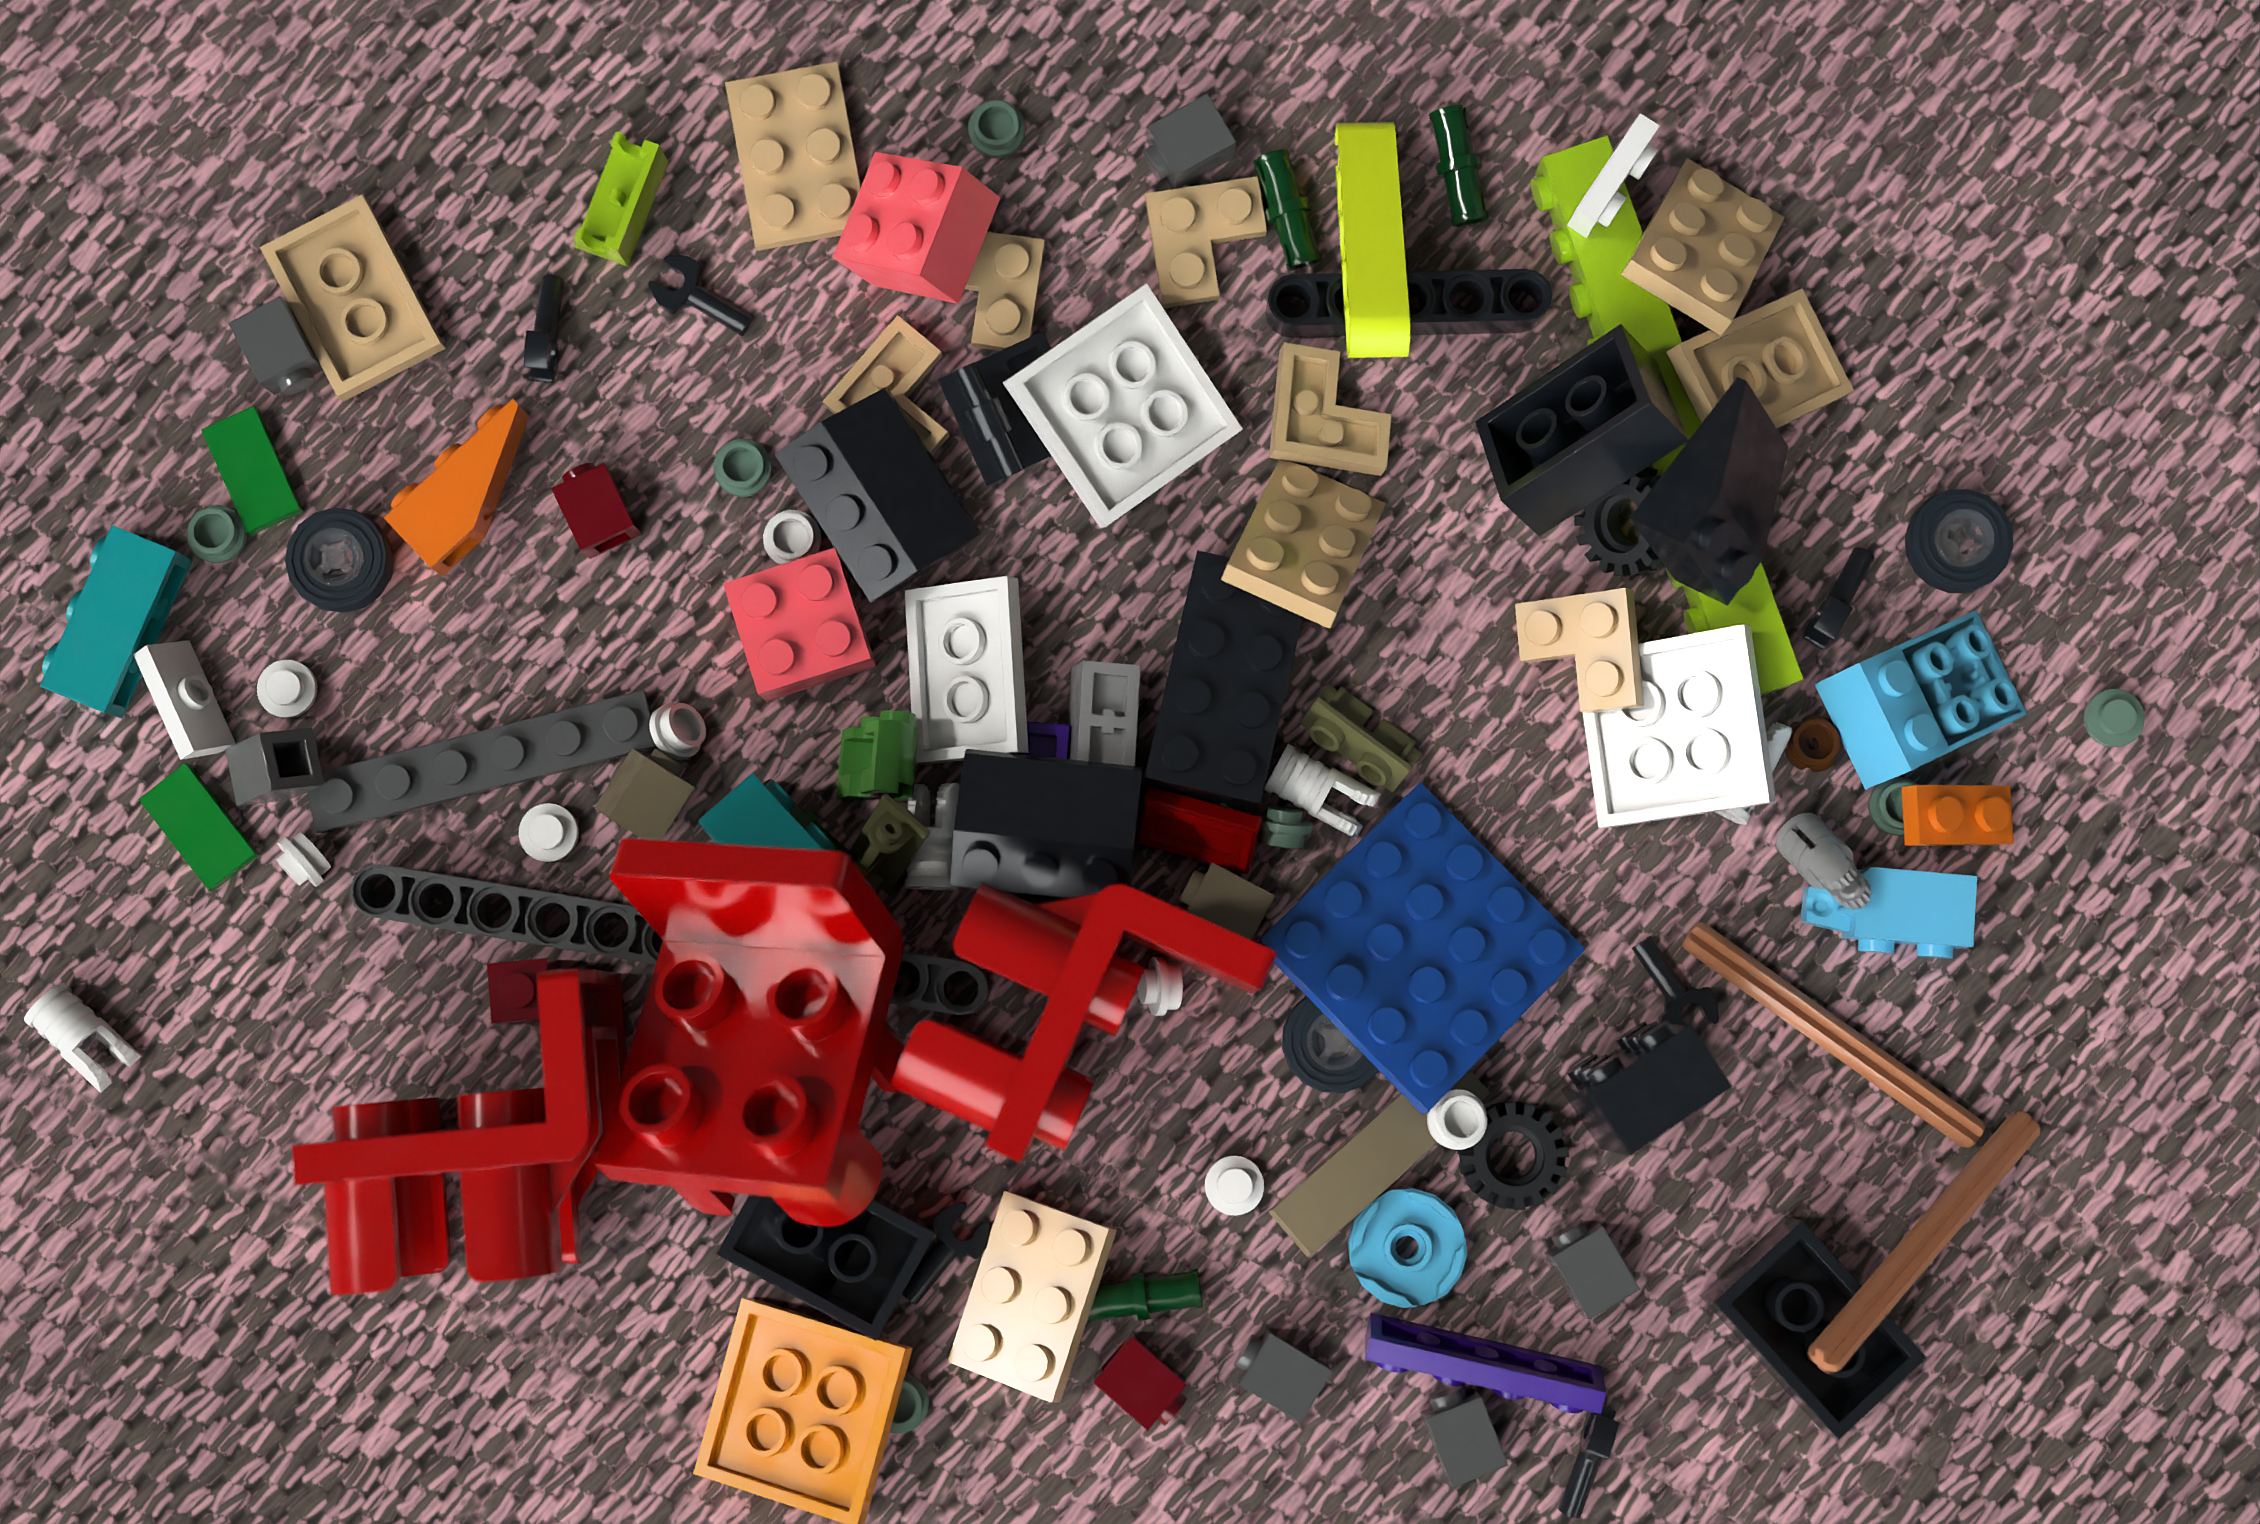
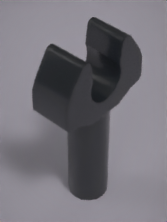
(697, 296)
(541, 344)
(1836, 609)
(1671, 986)
(945, 1251)
(1595, 1444)

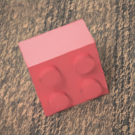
(917, 227)
(799, 625)

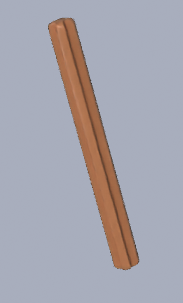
(1833, 1035)
(1923, 1242)

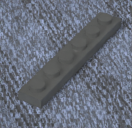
(482, 761)

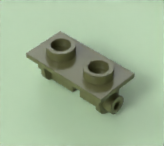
(1379, 756)
(888, 844)

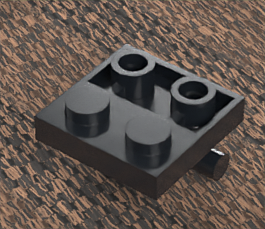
(989, 416)

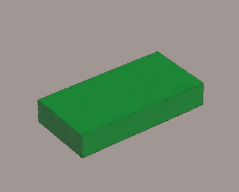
(252, 470)
(199, 827)

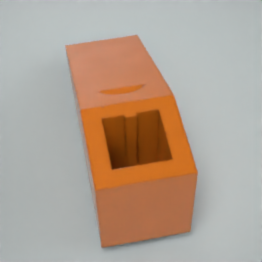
(458, 500)

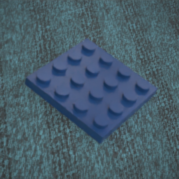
(1421, 948)

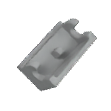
(1103, 712)

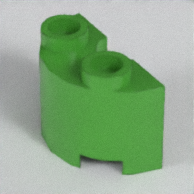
(879, 757)

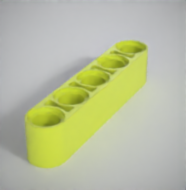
(1372, 241)

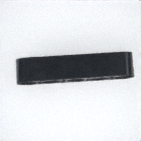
(1433, 292)

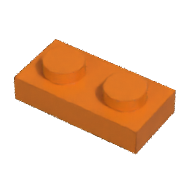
(1957, 815)

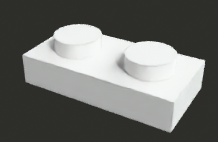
(1631, 158)

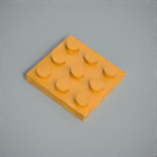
(802, 1411)

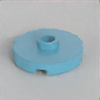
(1438, 1255)

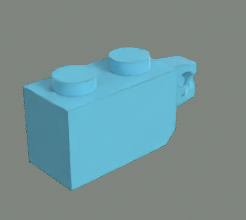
(1904, 908)

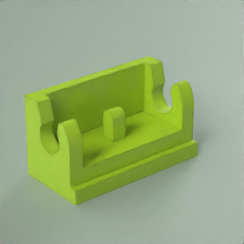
(622, 200)

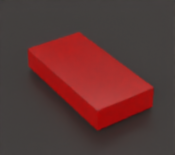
(1198, 830)

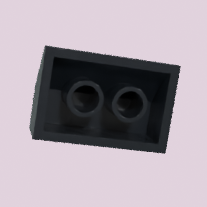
(878, 494)
(1045, 824)

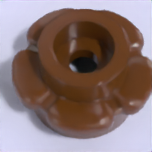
(1827, 744)

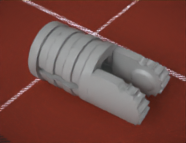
(1824, 861)

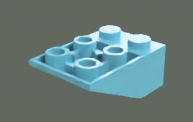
(1920, 699)

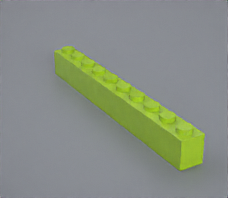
(1614, 300)

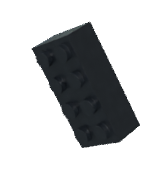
(1222, 692)

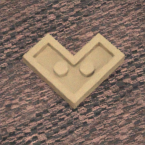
(1185, 226)
(1008, 286)
(896, 361)
(1311, 425)
(1599, 634)

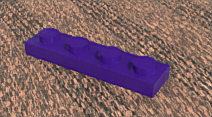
(1502, 1367)

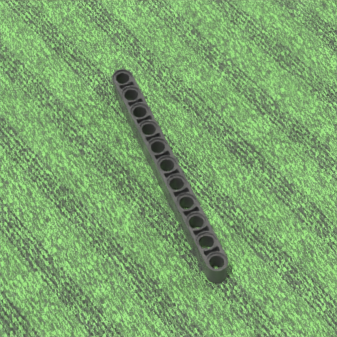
(587, 919)

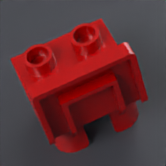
(1072, 957)
(756, 1028)
(518, 1155)

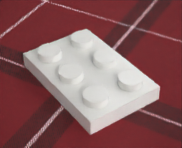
(966, 669)

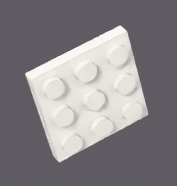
(1123, 406)
(1695, 739)

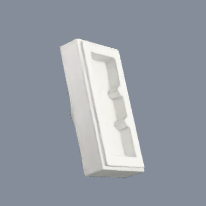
(184, 699)

